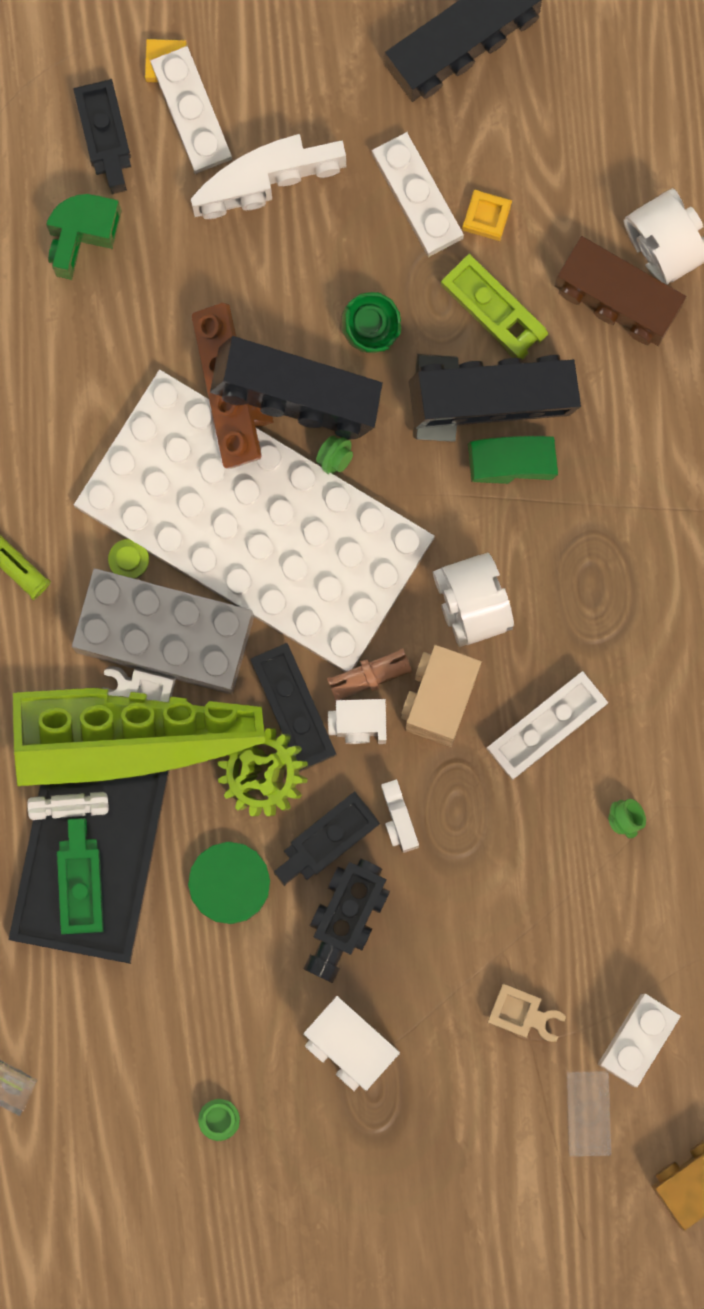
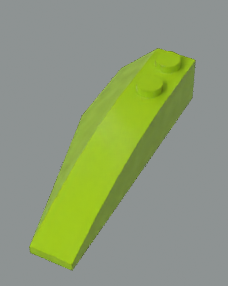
(110, 737)

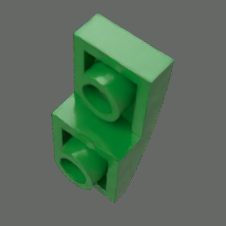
(511, 458)

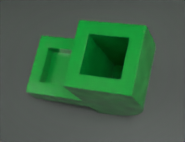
(79, 220)

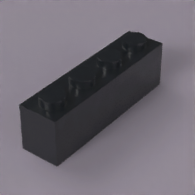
(454, 41)
(295, 388)
(494, 392)

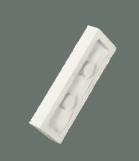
(191, 110)
(417, 194)
(547, 725)

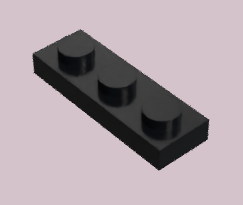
(293, 705)

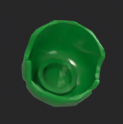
(371, 322)

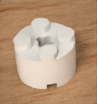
(667, 236)
(474, 599)

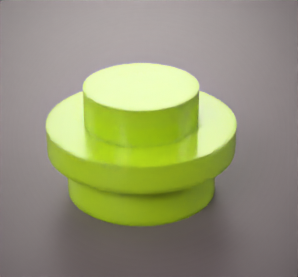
(128, 559)

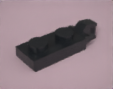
(104, 131)
(327, 839)

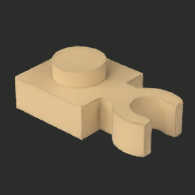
(519, 1012)

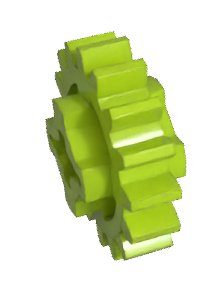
(273, 785)

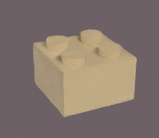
(442, 695)

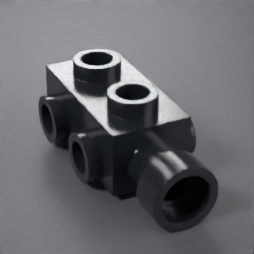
(347, 908)

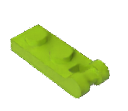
(493, 306)

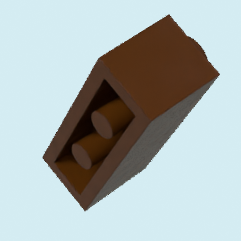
(619, 292)

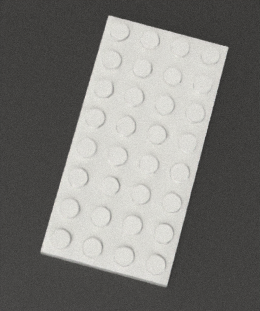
(261, 535)

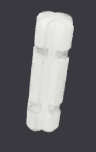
(68, 805)

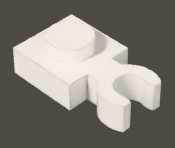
(155, 685)
(400, 828)

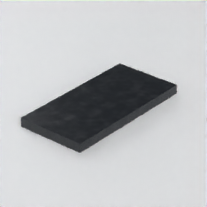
(126, 853)

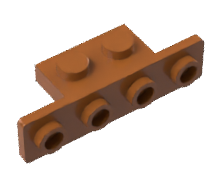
(233, 423)

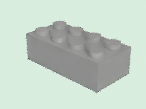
(163, 631)

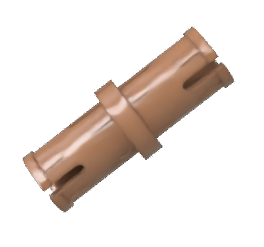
(370, 675)

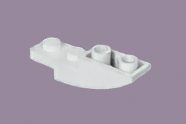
(248, 178)

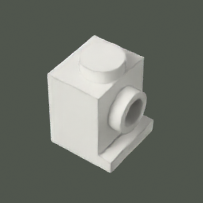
(358, 720)

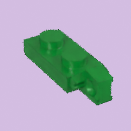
(79, 881)

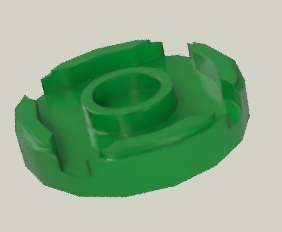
(229, 883)

